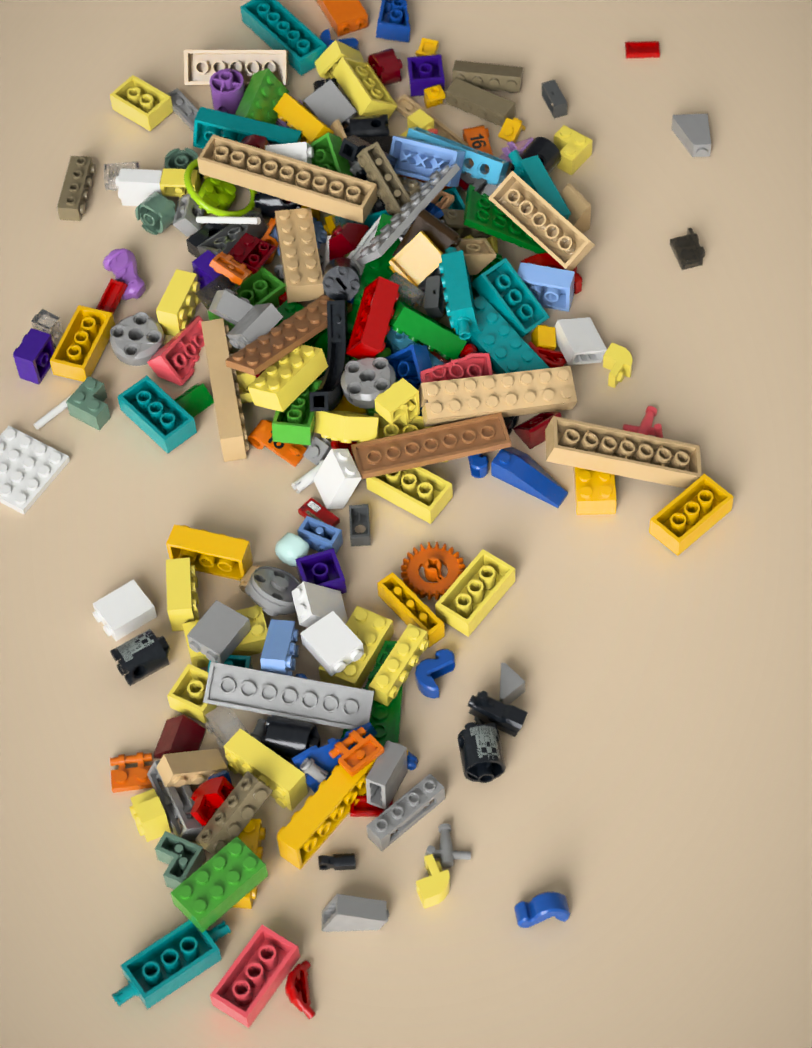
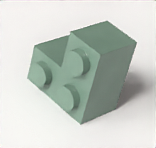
(88, 405)
(181, 857)

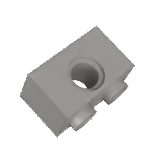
(186, 215)

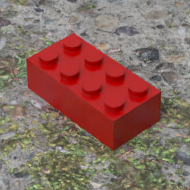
(373, 319)

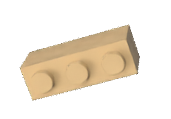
(190, 767)

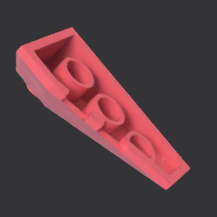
(178, 356)
(469, 366)

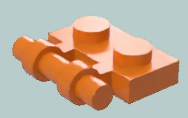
(230, 268)
(360, 755)
(130, 778)

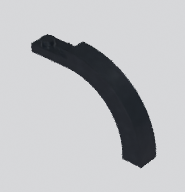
(330, 391)

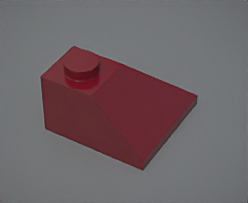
(345, 239)

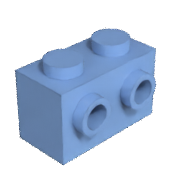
(320, 535)

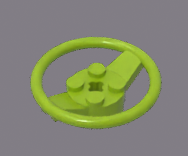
(215, 195)

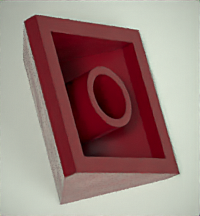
(533, 430)
(178, 736)

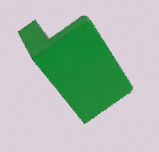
(195, 399)

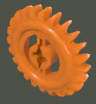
(431, 560)

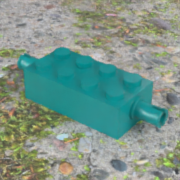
(536, 176)
(458, 293)
(170, 963)

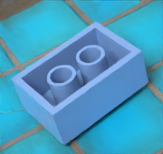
(549, 285)
(280, 647)

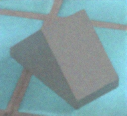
(510, 685)

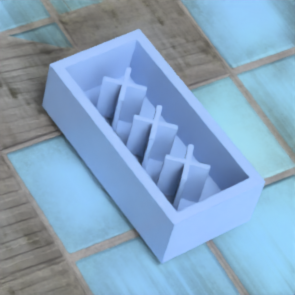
(421, 158)

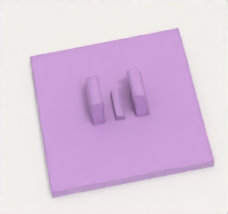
(520, 146)

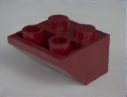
(252, 252)

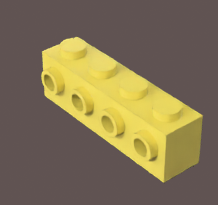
(399, 664)

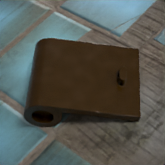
(435, 229)

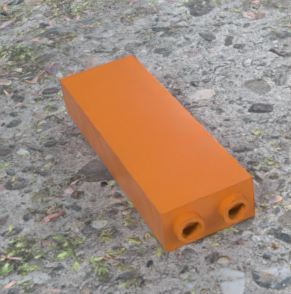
(344, 15)

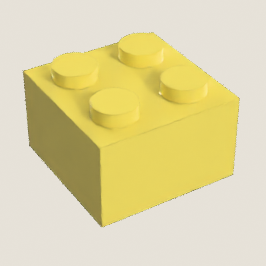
(189, 693)

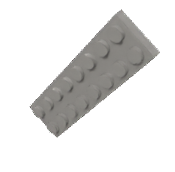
(408, 214)
(288, 696)

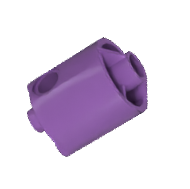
(227, 90)

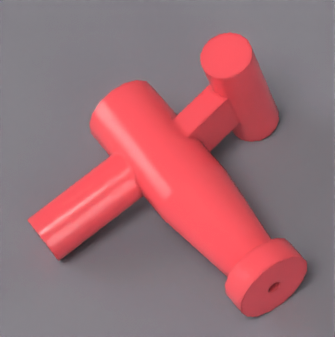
(646, 424)

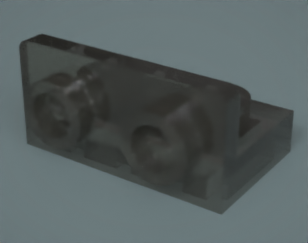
(688, 250)
(208, 292)

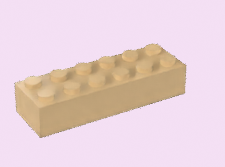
(202, 64)
(541, 221)
(299, 255)

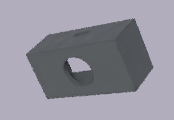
(552, 95)
(434, 292)
(359, 516)

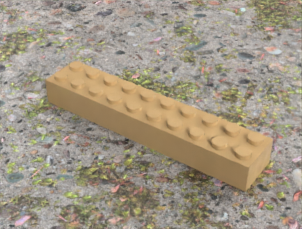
(287, 178)

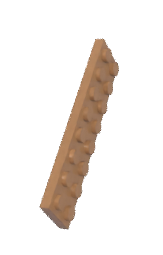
(282, 338)
(431, 445)

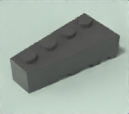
(230, 235)

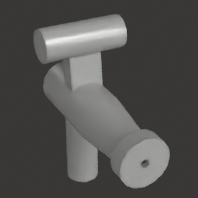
(446, 849)

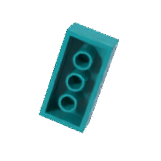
(510, 297)
(157, 414)

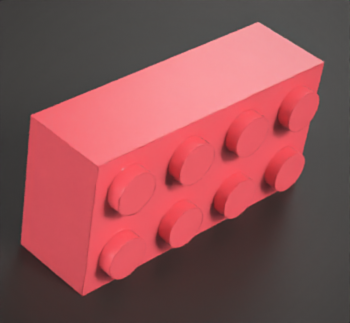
(255, 976)

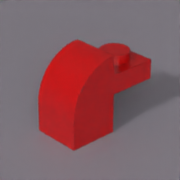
(209, 797)

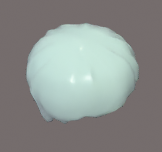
(291, 548)

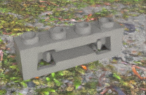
(176, 803)
(405, 812)

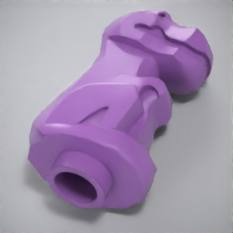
(124, 267)

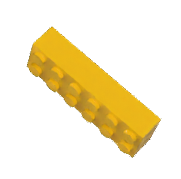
(321, 815)

